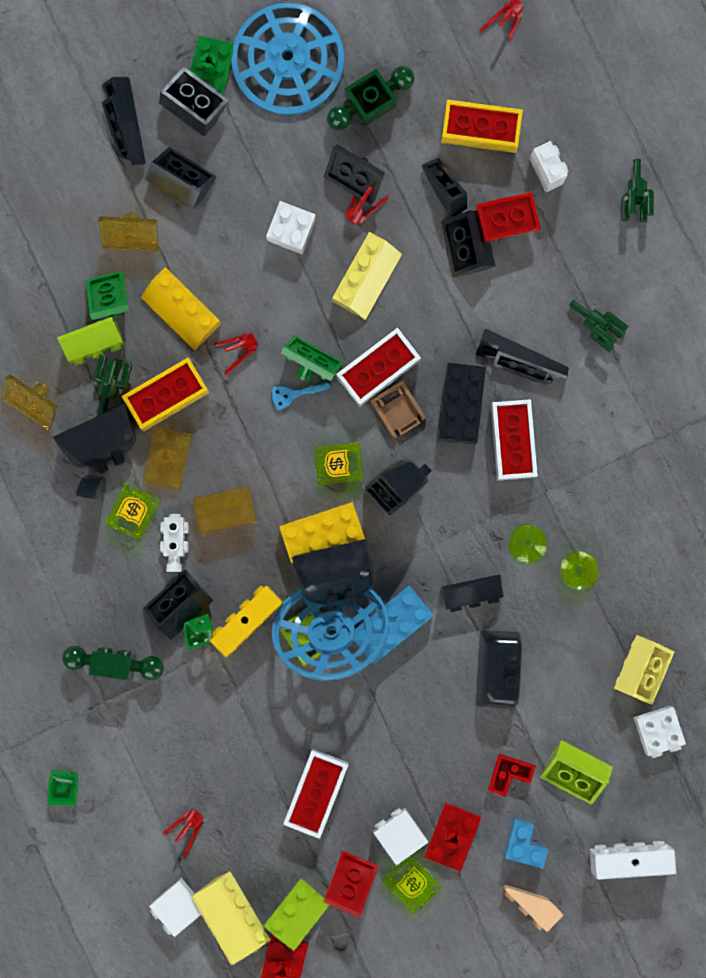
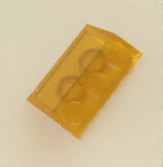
(224, 510)

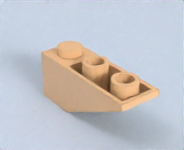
(537, 906)

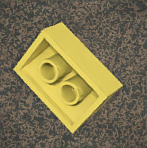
(644, 669)

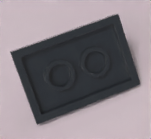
(353, 173)

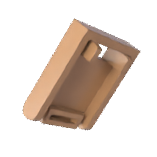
(401, 412)

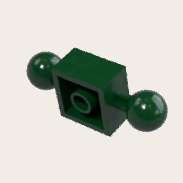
(370, 97)
(112, 664)

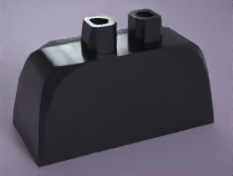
(99, 440)
(398, 484)
(335, 573)
(499, 669)

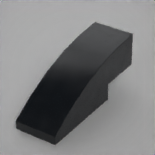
(91, 487)

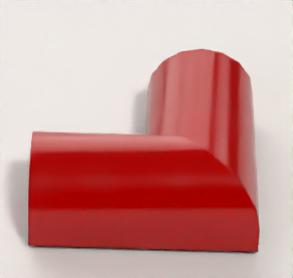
(505, 770)

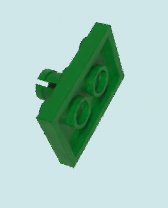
(212, 62)
(107, 295)
(311, 359)

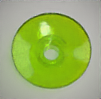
(517, 543)
(589, 568)

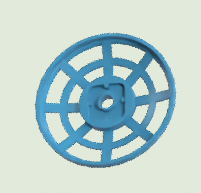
(288, 69)
(327, 644)

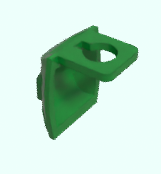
(198, 631)
(62, 788)

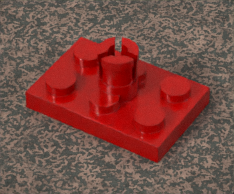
(508, 217)
(452, 836)
(350, 884)
(282, 960)

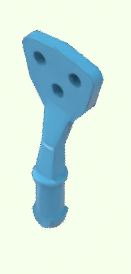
(292, 394)

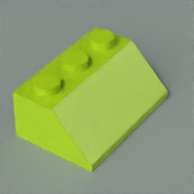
(91, 341)
(576, 772)
(296, 914)

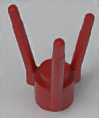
(512, 11)
(354, 213)
(246, 341)
(193, 819)

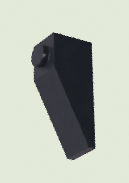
(446, 187)

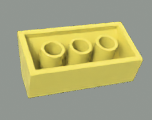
(367, 276)
(230, 917)

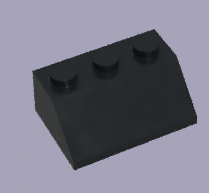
(193, 101)
(180, 177)
(466, 244)
(472, 593)
(177, 604)

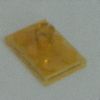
(129, 233)
(30, 400)
(167, 458)

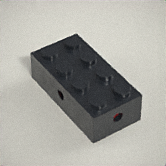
(462, 403)

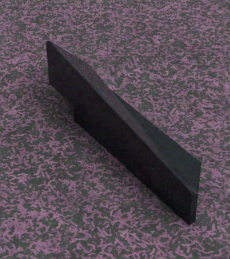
(123, 120)
(519, 359)

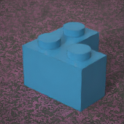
(519, 846)

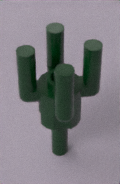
(638, 195)
(600, 325)
(109, 382)

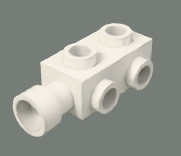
(176, 536)

